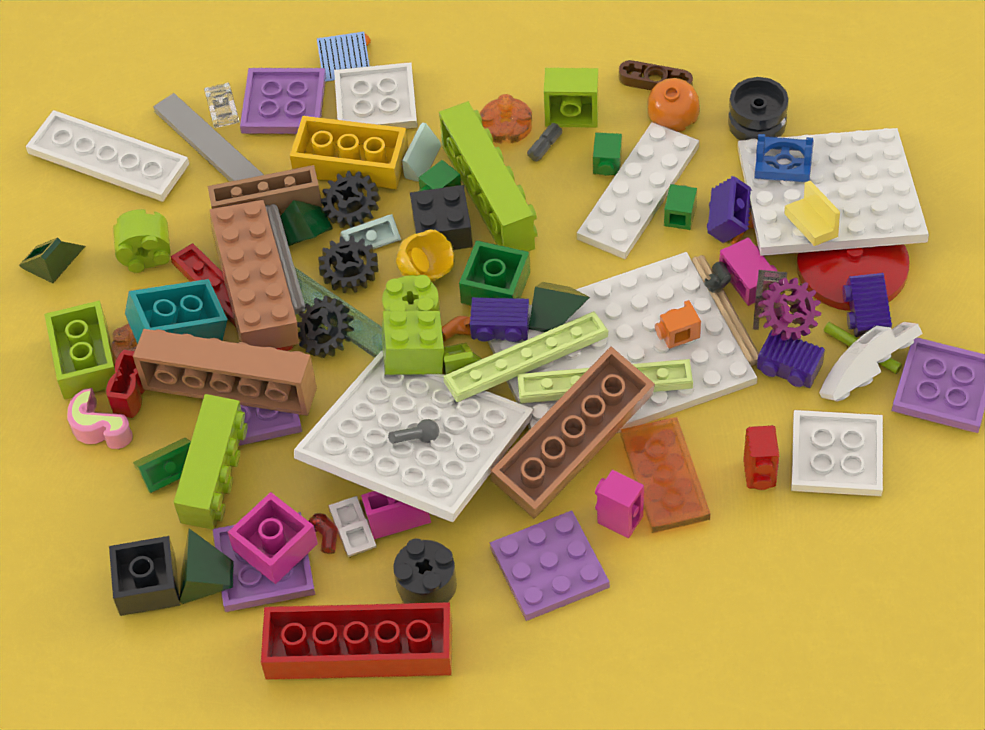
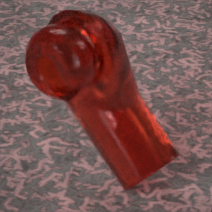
(328, 531)

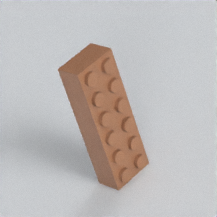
(254, 275)
(225, 369)
(572, 432)

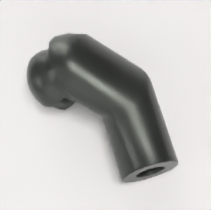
(719, 279)

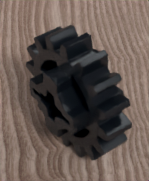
(350, 199)
(348, 264)
(332, 315)

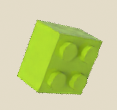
(571, 97)
(412, 342)

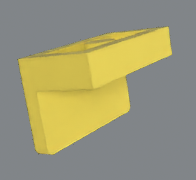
(814, 215)

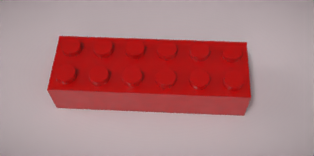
(357, 641)

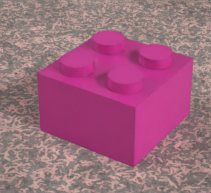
(273, 537)

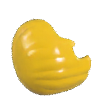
(426, 254)

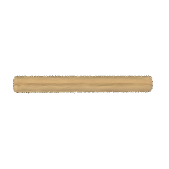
(728, 313)

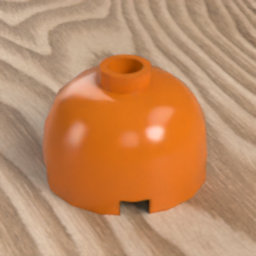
(673, 104)

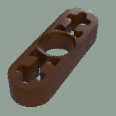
(639, 68)

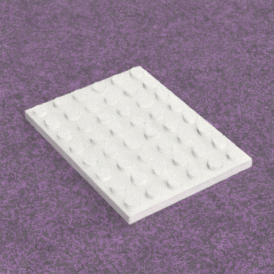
(629, 310)

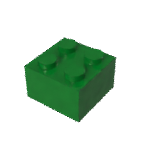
(494, 272)

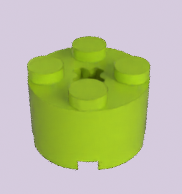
(141, 240)
(411, 294)

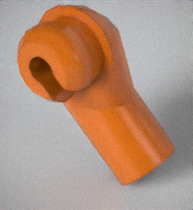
(458, 325)

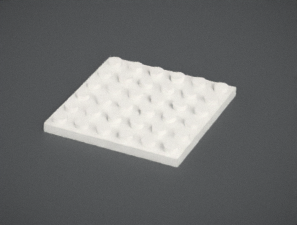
(861, 176)
(428, 476)

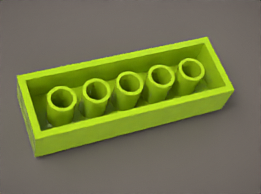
(487, 178)

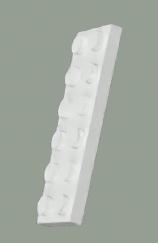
(108, 155)
(637, 190)

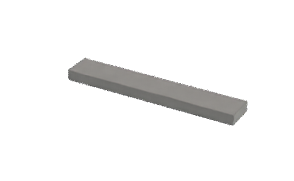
(205, 139)

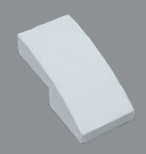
(352, 526)

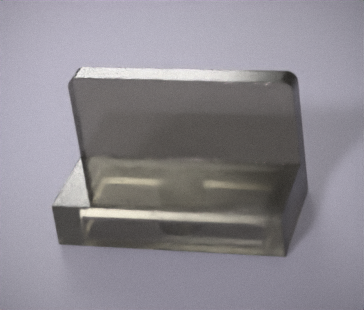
(765, 278)

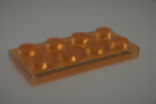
(667, 472)

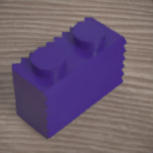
(729, 209)
(867, 303)
(499, 319)
(790, 360)

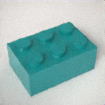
(177, 309)

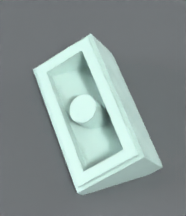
(420, 153)
(376, 232)

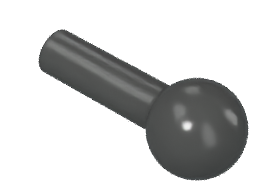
(425, 431)

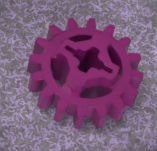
(777, 309)

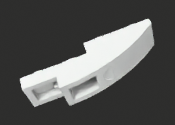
(861, 359)

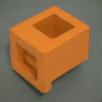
(679, 326)

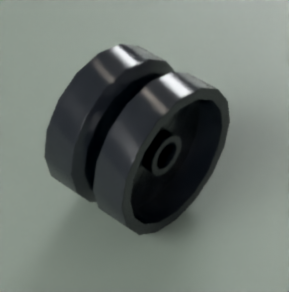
(757, 108)

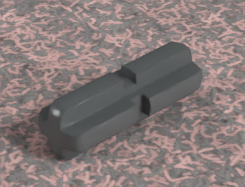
(547, 139)

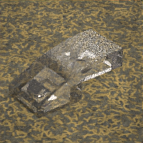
(221, 105)

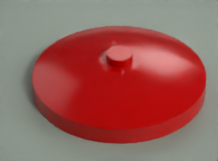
(830, 270)

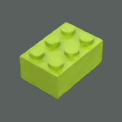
(80, 348)

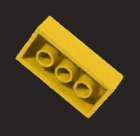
(352, 147)

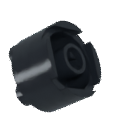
(425, 572)

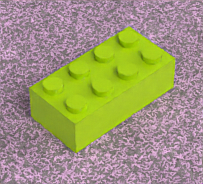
(210, 462)

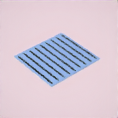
(342, 53)

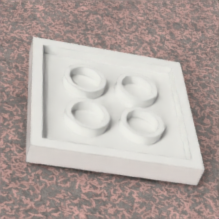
(377, 95)
(837, 453)

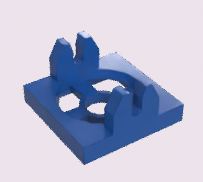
(783, 172)

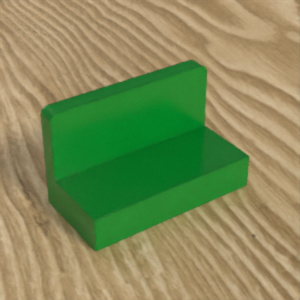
(163, 465)

